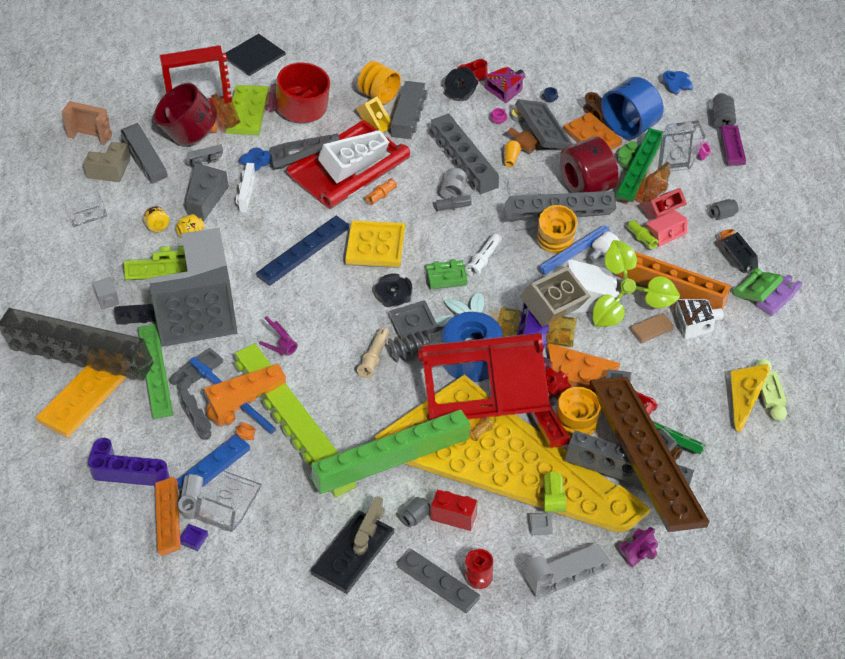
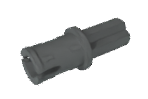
(453, 202)

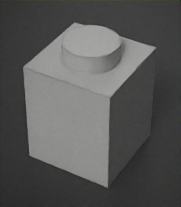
(106, 293)

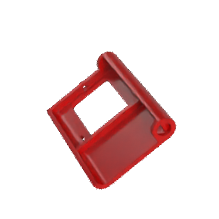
(318, 182)
(514, 375)

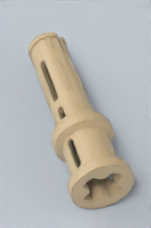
(371, 358)

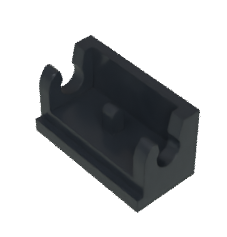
(741, 251)

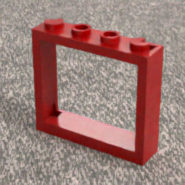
(193, 57)

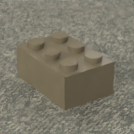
(554, 296)

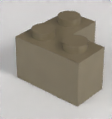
(108, 165)

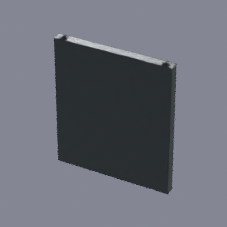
(254, 54)

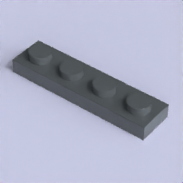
(439, 581)

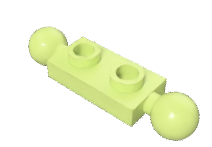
(773, 393)

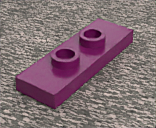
(733, 145)

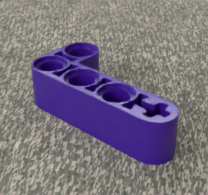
(124, 469)

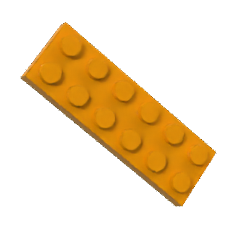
(78, 400)

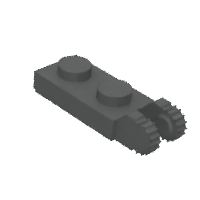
(191, 374)
(196, 416)

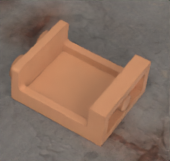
(86, 120)

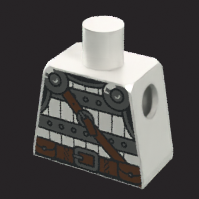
(696, 316)

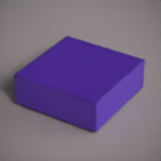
(193, 537)

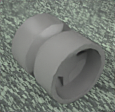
(454, 183)

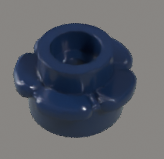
(550, 94)

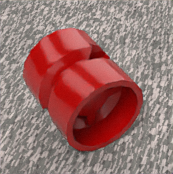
(479, 568)

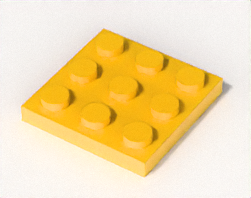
(375, 243)

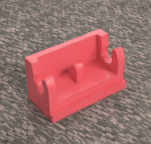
(668, 227)

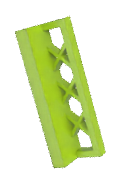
(148, 268)

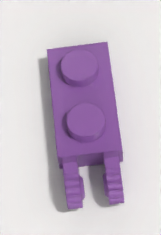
(779, 296)

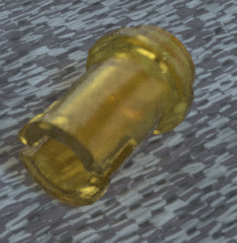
(481, 428)

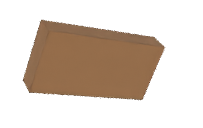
(652, 328)

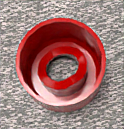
(302, 92)

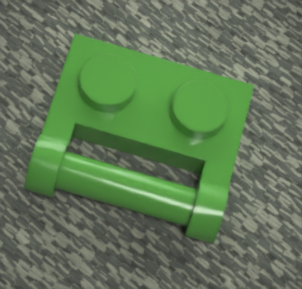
(761, 289)

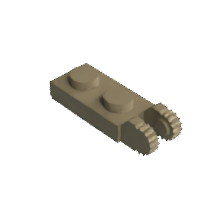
(368, 526)

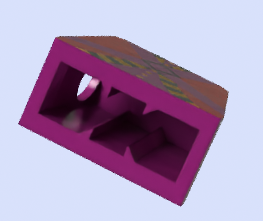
(504, 83)

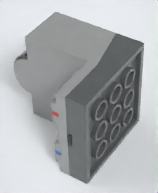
(198, 301)

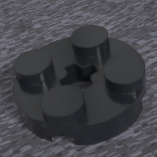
(467, 89)
(393, 298)

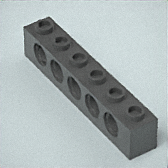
(464, 153)
(580, 203)
(606, 458)

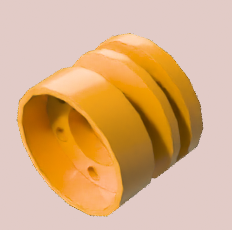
(379, 81)
(556, 228)
(578, 410)

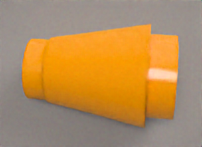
(511, 153)

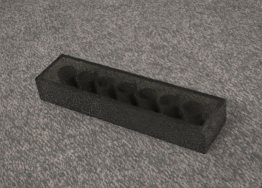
(76, 343)

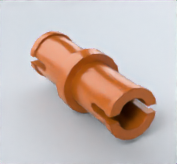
(381, 191)

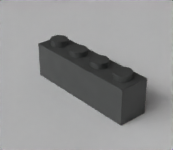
(408, 110)

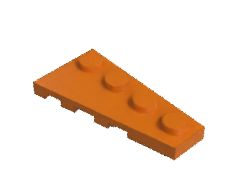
(233, 393)

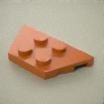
(579, 365)

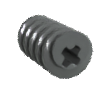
(724, 110)
(408, 345)

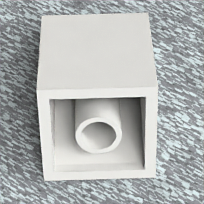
(595, 280)

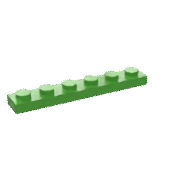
(156, 376)

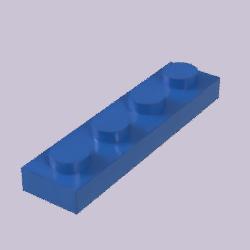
(218, 460)

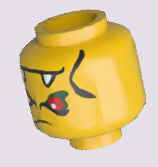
(189, 224)

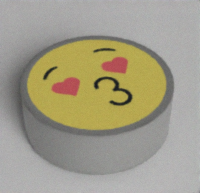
(516, 116)

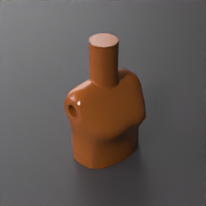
(525, 139)

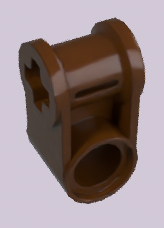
(593, 105)

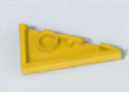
(745, 391)

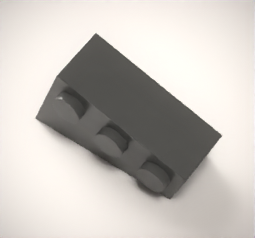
(205, 190)

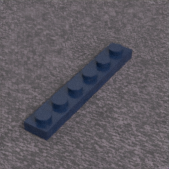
(302, 250)

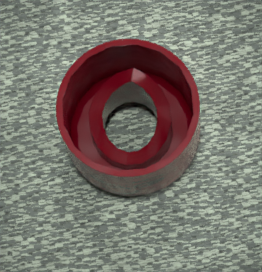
(185, 114)
(589, 166)

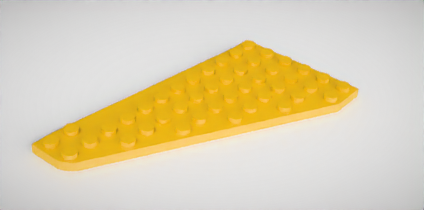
(514, 462)

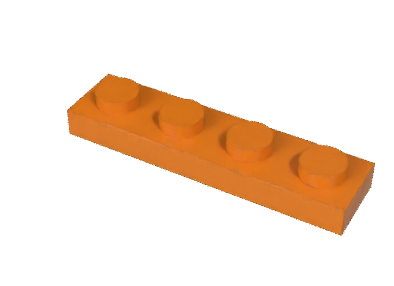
(167, 516)

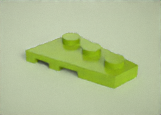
(166, 251)

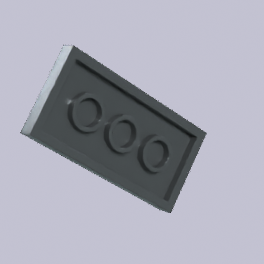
(543, 124)

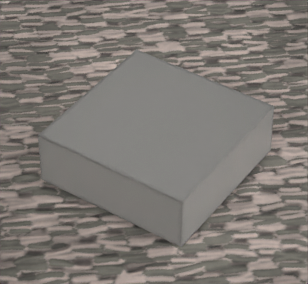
(541, 524)

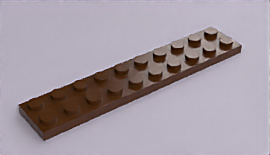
(649, 455)

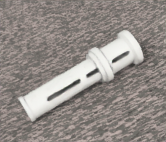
(480, 259)

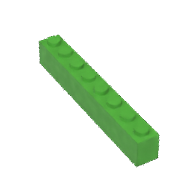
(390, 451)

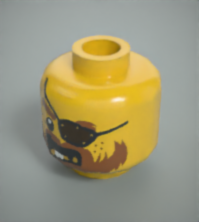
(155, 217)

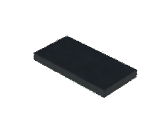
(340, 564)

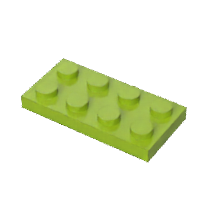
(250, 106)

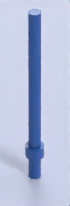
(206, 372)

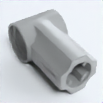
(191, 490)

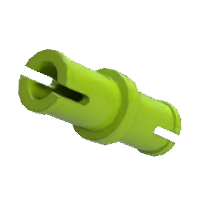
(642, 234)

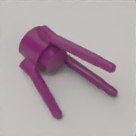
(286, 343)

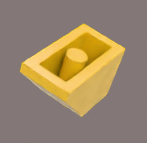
(375, 114)

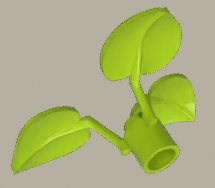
(619, 259)

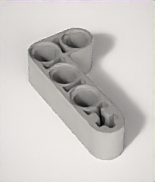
(553, 576)

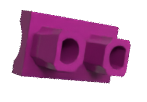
(643, 546)

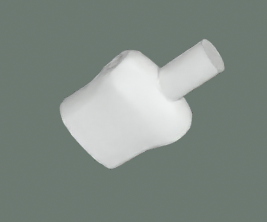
(602, 244)

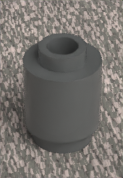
(724, 209)
(414, 512)

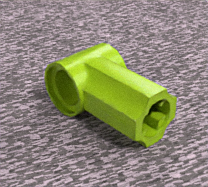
(554, 496)

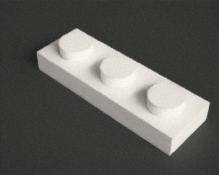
(246, 187)

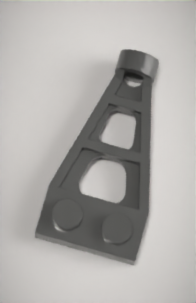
(281, 156)

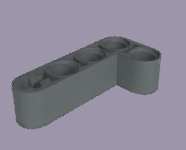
(143, 153)

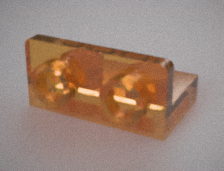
(226, 112)

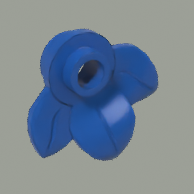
(677, 81)
(256, 156)

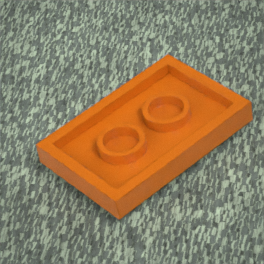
(590, 126)

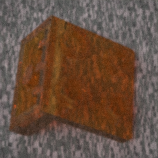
(654, 184)

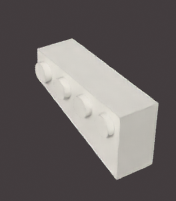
(352, 154)

